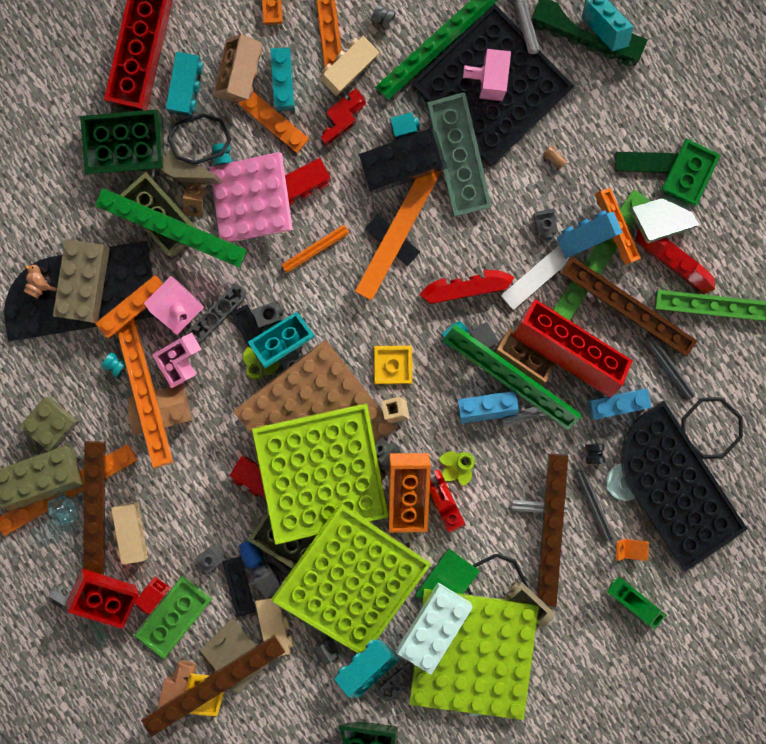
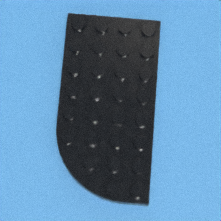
(31, 317)
(677, 488)

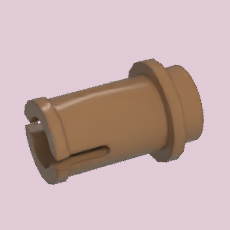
(555, 157)

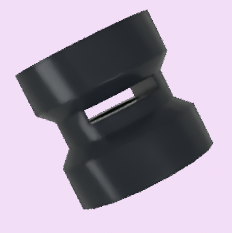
(595, 453)

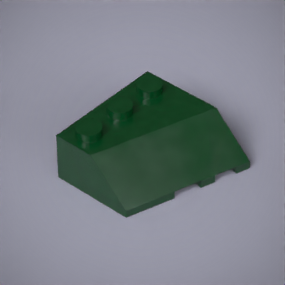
(368, 733)

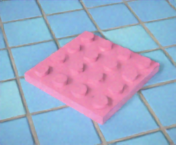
(251, 198)

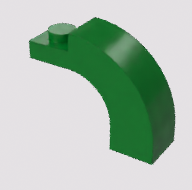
(636, 602)

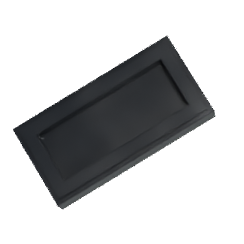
(246, 323)

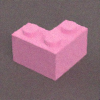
(174, 362)

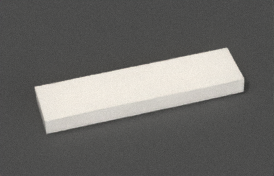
(534, 278)

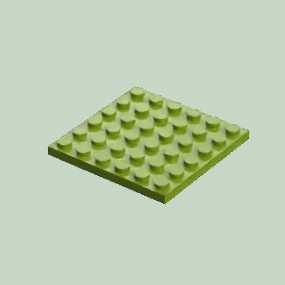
(315, 466)
(351, 580)
(485, 663)

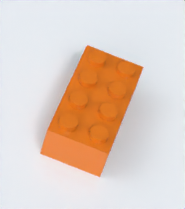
(408, 492)

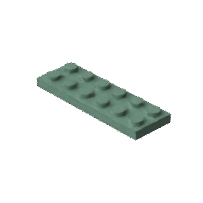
(461, 153)

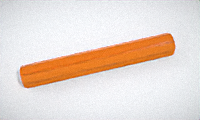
(315, 248)

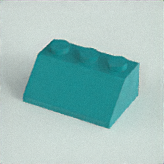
(281, 339)
(366, 668)

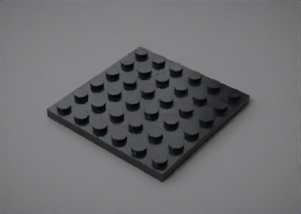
(531, 91)

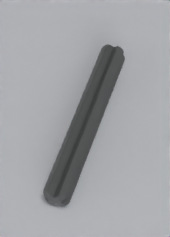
(669, 367)
(594, 505)

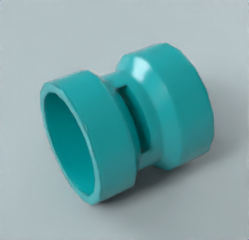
(225, 158)
(113, 364)

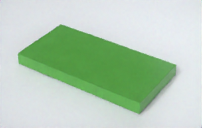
(173, 617)

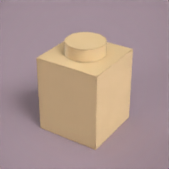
(395, 410)

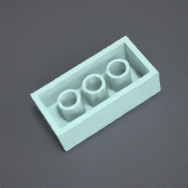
(434, 628)

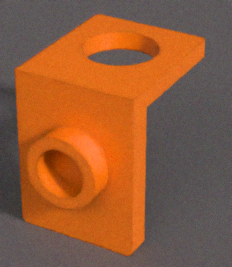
(632, 549)

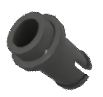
(280, 566)

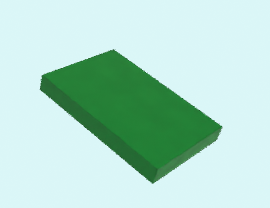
(690, 172)
(451, 572)

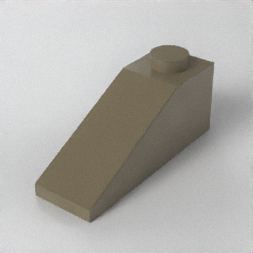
(186, 172)

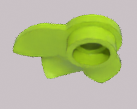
(252, 361)
(455, 469)

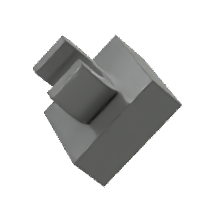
(58, 599)
(326, 651)

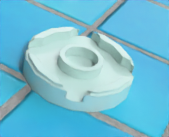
(616, 484)

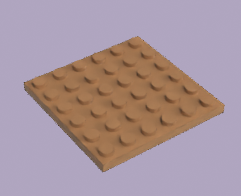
(310, 387)

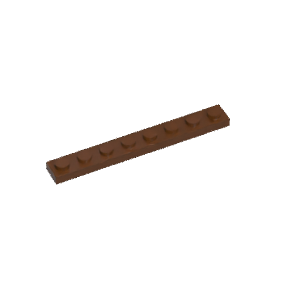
(628, 306)
(94, 506)
(552, 528)
(213, 685)

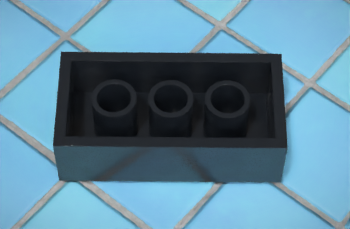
(403, 160)

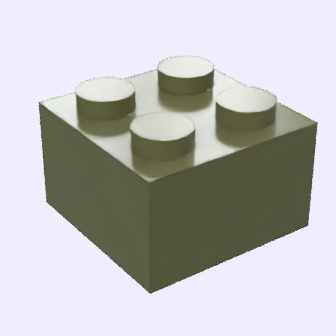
(49, 424)

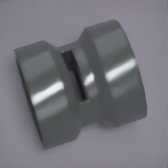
(383, 16)

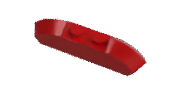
(679, 263)
(492, 282)

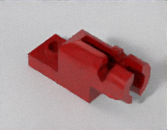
(342, 116)
(446, 504)

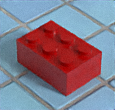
(102, 598)

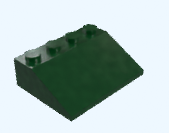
(122, 141)

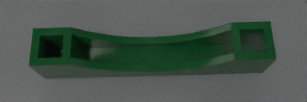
(551, 17)

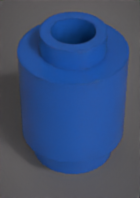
(250, 554)

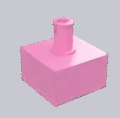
(492, 74)
(173, 305)

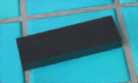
(378, 228)
(238, 586)

